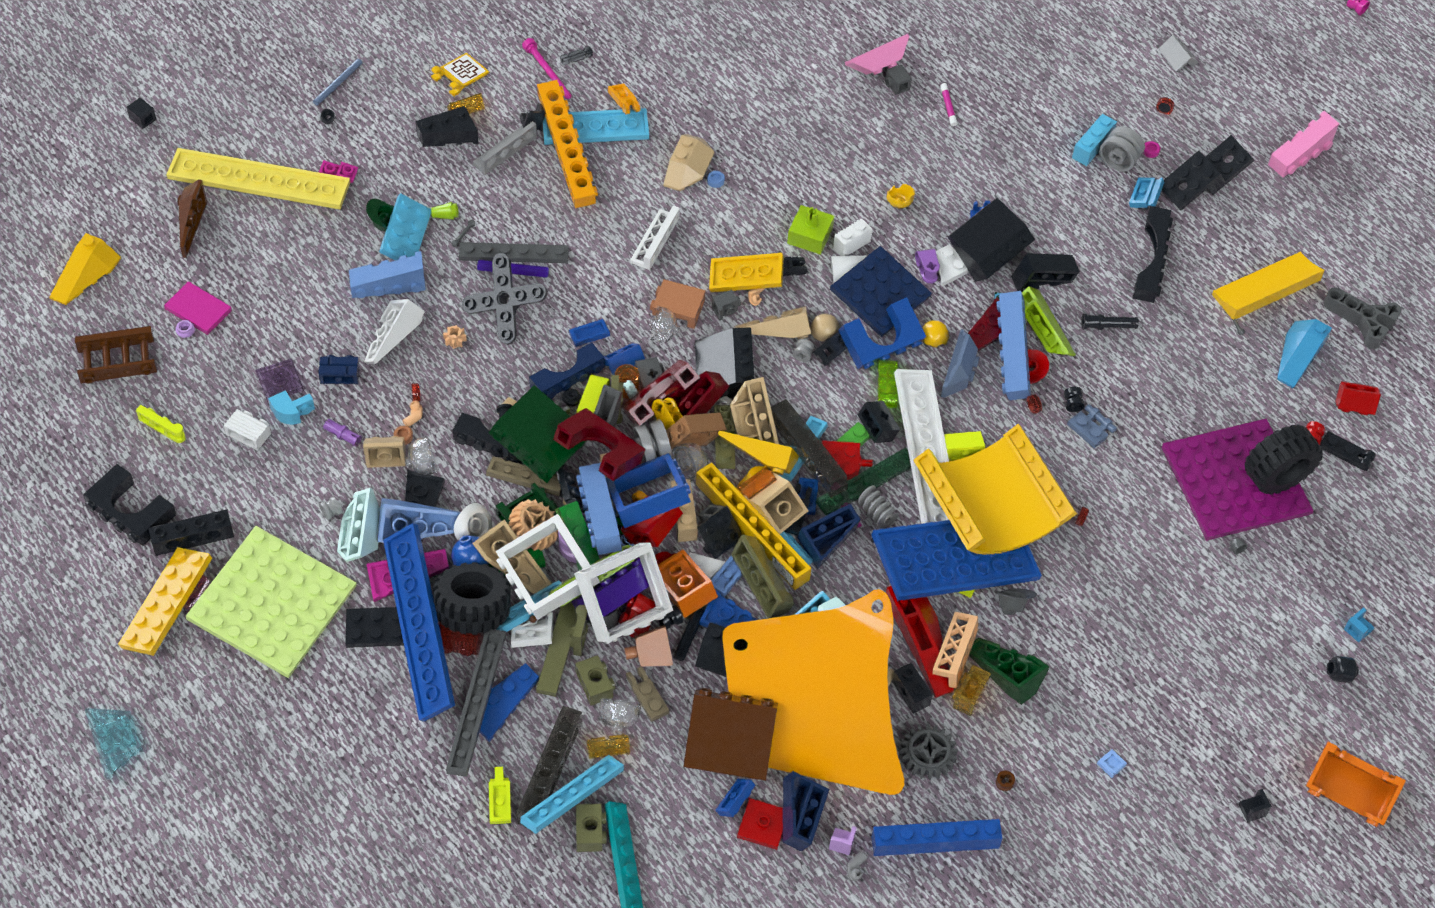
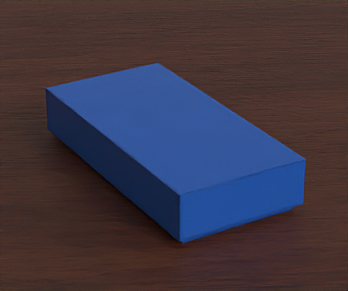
(589, 332)
(813, 483)

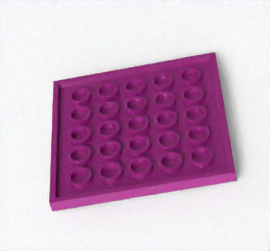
(1218, 487)

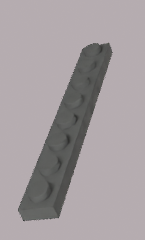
(476, 703)

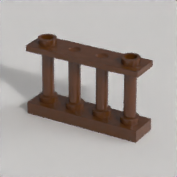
(114, 339)

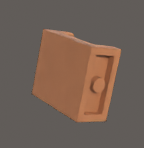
(681, 299)

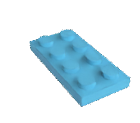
(405, 228)

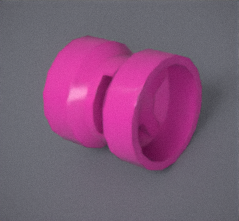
(1359, 6)

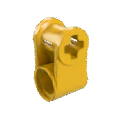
(669, 413)

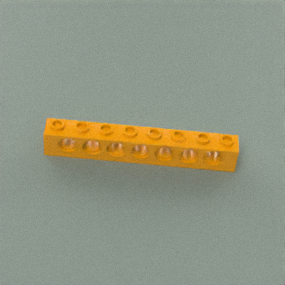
(580, 195)

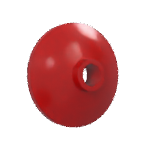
(1041, 364)

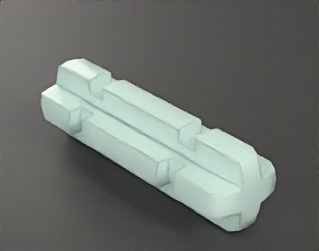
(630, 389)

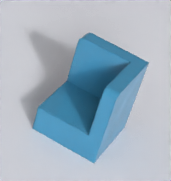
(1358, 626)

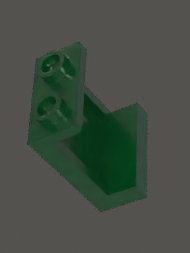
(538, 493)

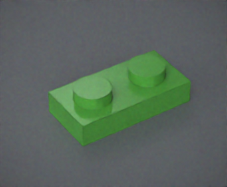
(856, 434)

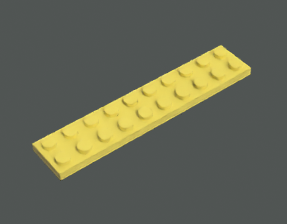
(259, 178)

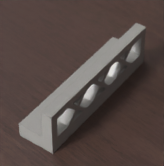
(506, 148)

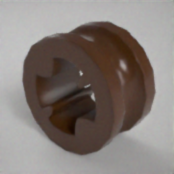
(1008, 785)

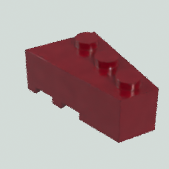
(700, 395)

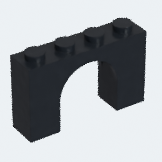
(105, 493)

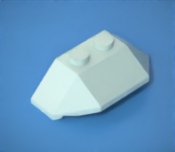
(359, 526)

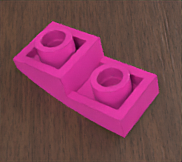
(342, 170)

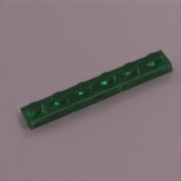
(876, 475)

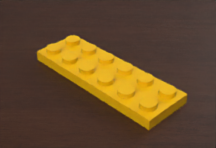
(165, 601)

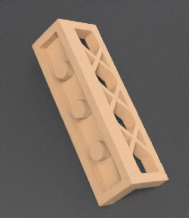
(962, 652)

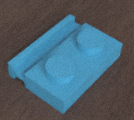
(1146, 192)

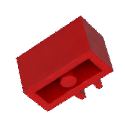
(1358, 398)

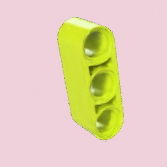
(592, 392)

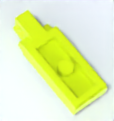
(499, 798)

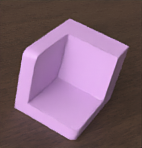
(842, 840)

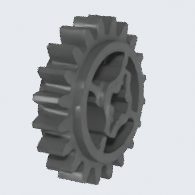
(938, 746)

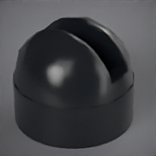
(324, 114)

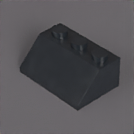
(712, 652)

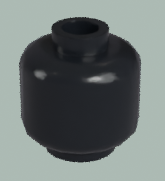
(1342, 669)

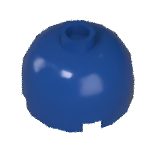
(465, 552)

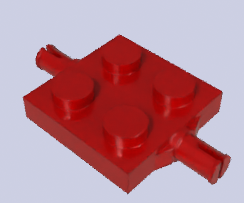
(847, 456)

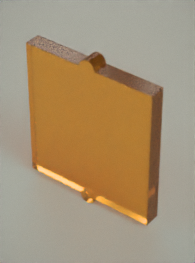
(757, 483)

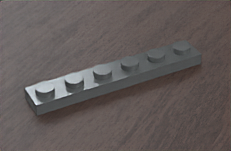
(517, 252)

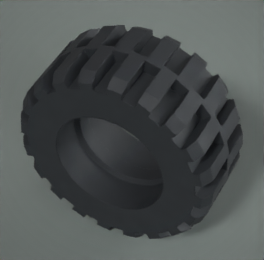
(1283, 459)
(472, 615)

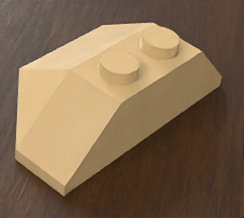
(688, 162)
(753, 412)

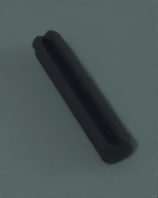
(688, 635)

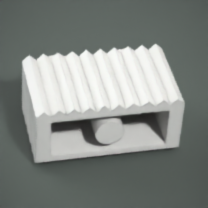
(852, 238)
(247, 429)

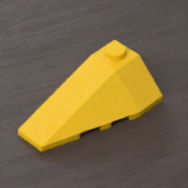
(85, 266)
(774, 456)

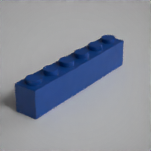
(936, 837)

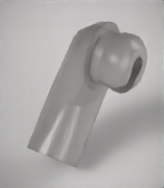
(853, 866)

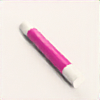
(948, 103)

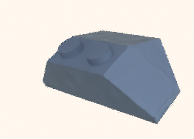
(961, 365)

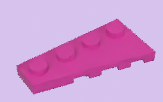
(380, 576)

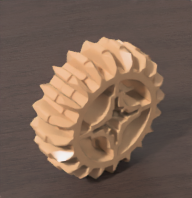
(527, 515)

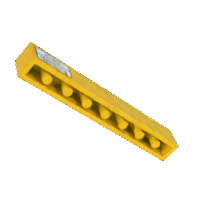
(752, 523)

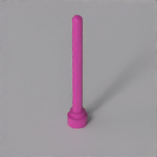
(530, 46)

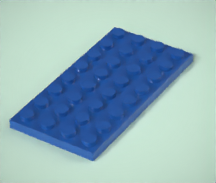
(934, 561)

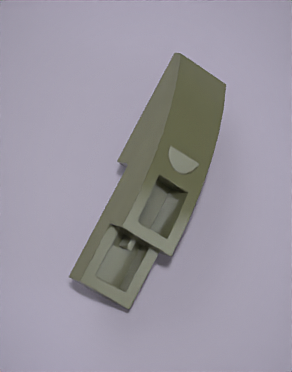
(723, 450)

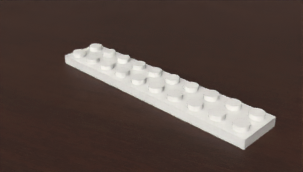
(922, 432)

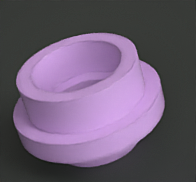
(185, 324)

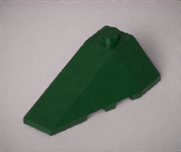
(1013, 672)

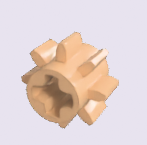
(454, 336)

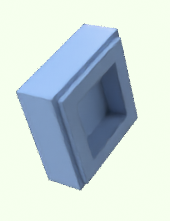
(1111, 763)

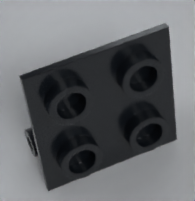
(719, 532)

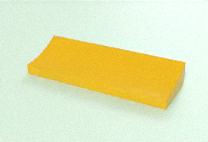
(1267, 285)

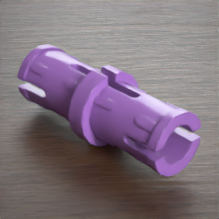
(342, 432)

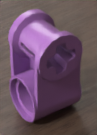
(928, 265)

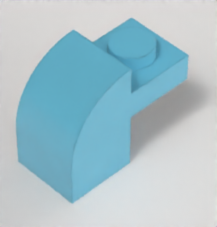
(288, 410)

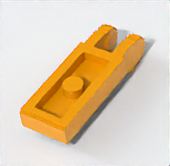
(624, 97)

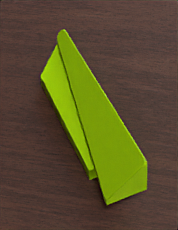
(1044, 323)

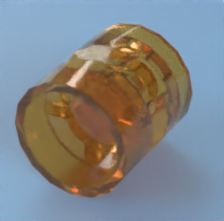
(628, 372)

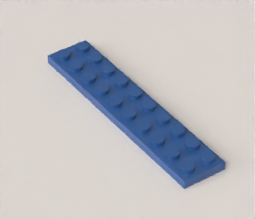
(419, 623)

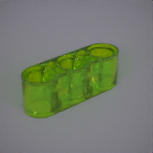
(886, 383)

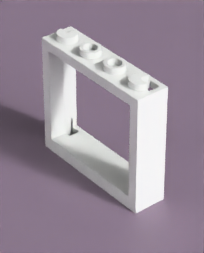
(526, 540)
(655, 581)

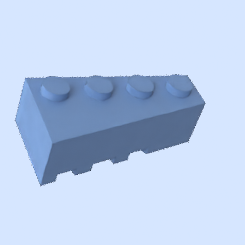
(388, 277)

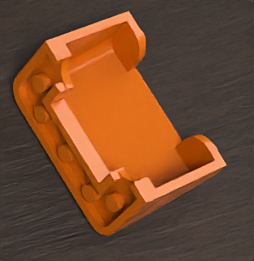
(1355, 784)

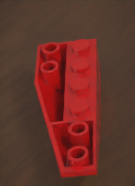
(923, 635)

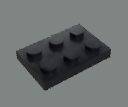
(373, 627)

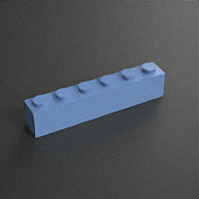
(1014, 345)
(600, 509)

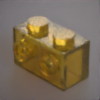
(971, 690)

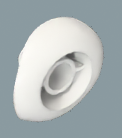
(472, 521)

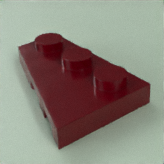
(986, 328)

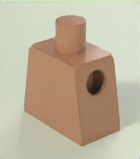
(651, 648)

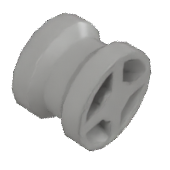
(803, 350)
(330, 508)

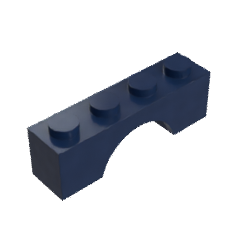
(588, 362)

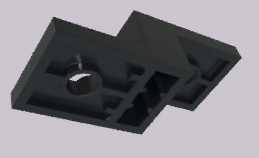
(1206, 172)

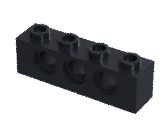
(191, 532)

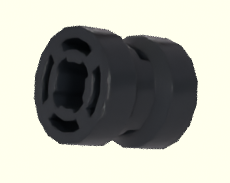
(1074, 399)
(671, 618)

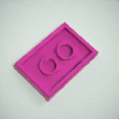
(198, 307)

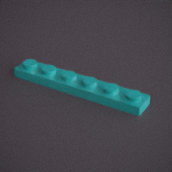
(623, 855)

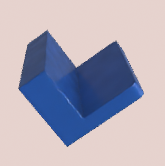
(625, 355)

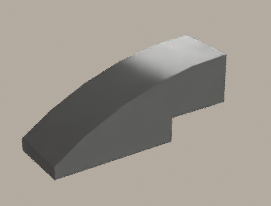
(609, 405)

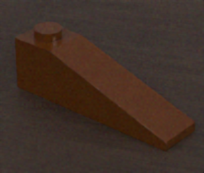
(191, 209)

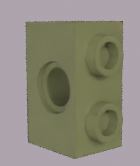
(594, 690)
(587, 816)

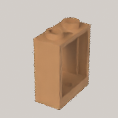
(696, 429)

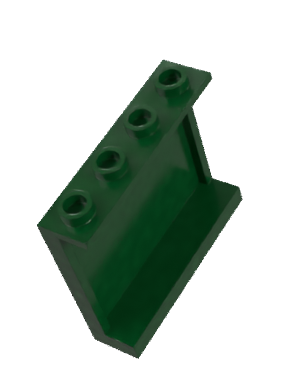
(529, 433)

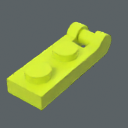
(161, 424)

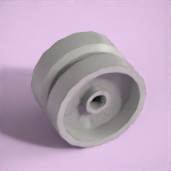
(1122, 149)
(653, 440)

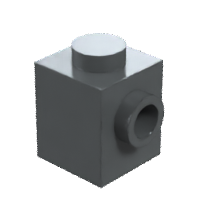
(898, 79)

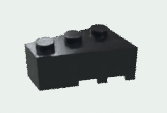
(447, 128)
(1044, 269)

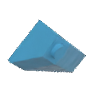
(1300, 348)

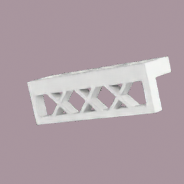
(657, 241)

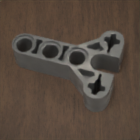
(1372, 320)

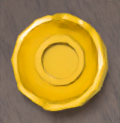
(901, 197)
(935, 333)

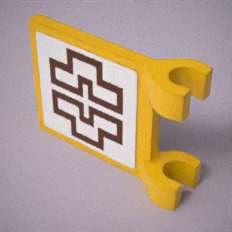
(461, 72)

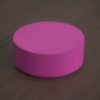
(1152, 149)

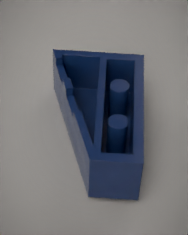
(828, 533)
(801, 809)

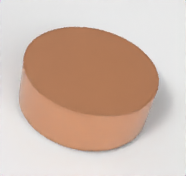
(404, 431)

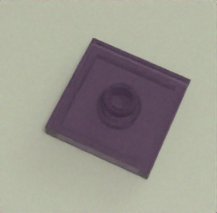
(279, 378)

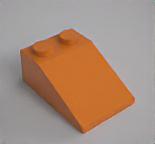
(686, 583)

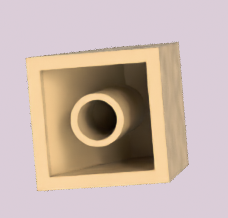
(779, 504)

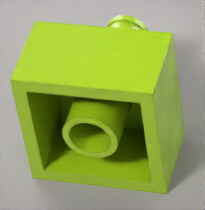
(810, 229)

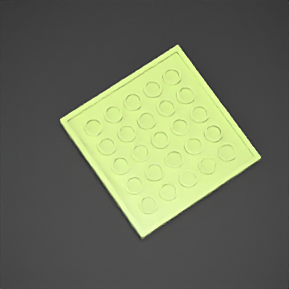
(271, 601)

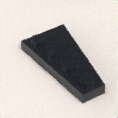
(423, 489)

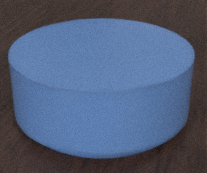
(715, 179)

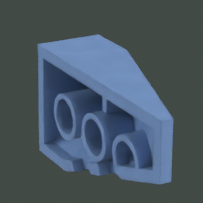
(399, 514)

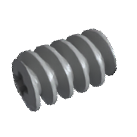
(877, 508)

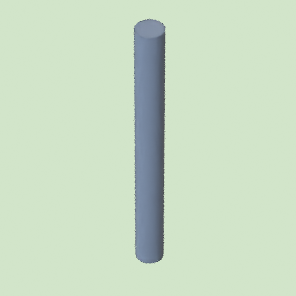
(337, 82)

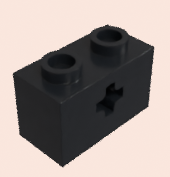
(878, 422)
(912, 688)

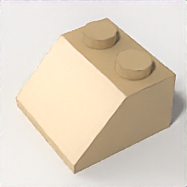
(385, 451)

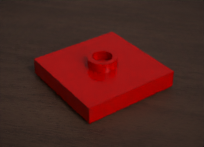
(762, 824)

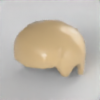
(824, 327)

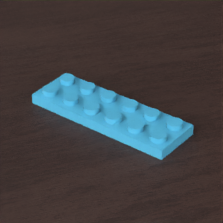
(606, 126)

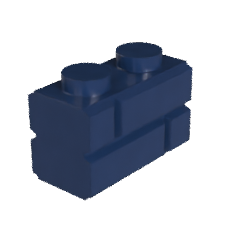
(339, 370)

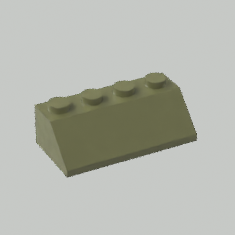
(762, 577)

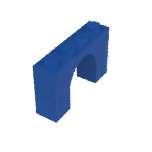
(866, 352)

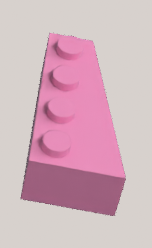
(1304, 145)

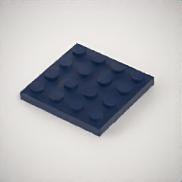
(875, 286)

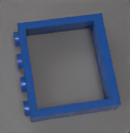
(653, 504)

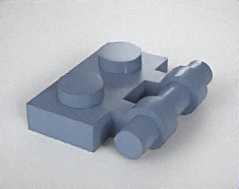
(1089, 430)

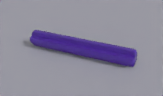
(518, 269)

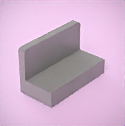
(1177, 53)

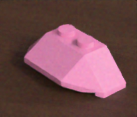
(880, 57)

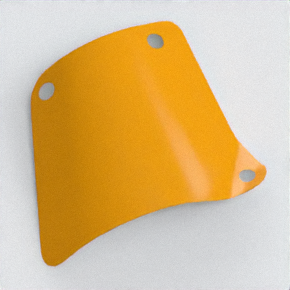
(829, 691)

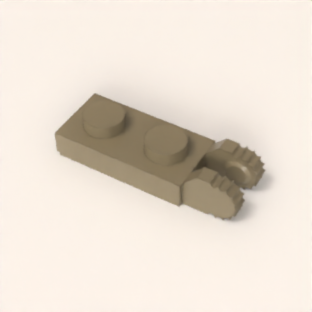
(648, 695)

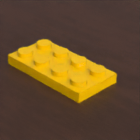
(746, 272)

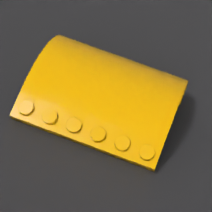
(998, 494)

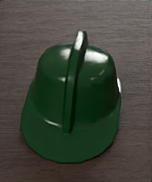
(379, 213)

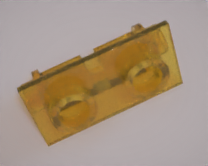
(472, 103)
(613, 746)

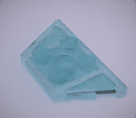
(114, 737)

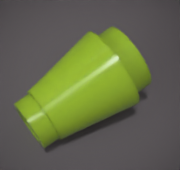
(445, 211)

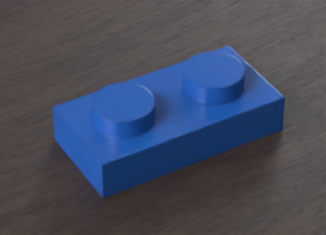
(735, 797)

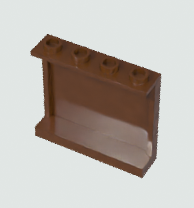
(730, 734)

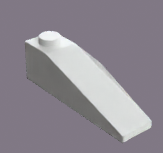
(398, 321)

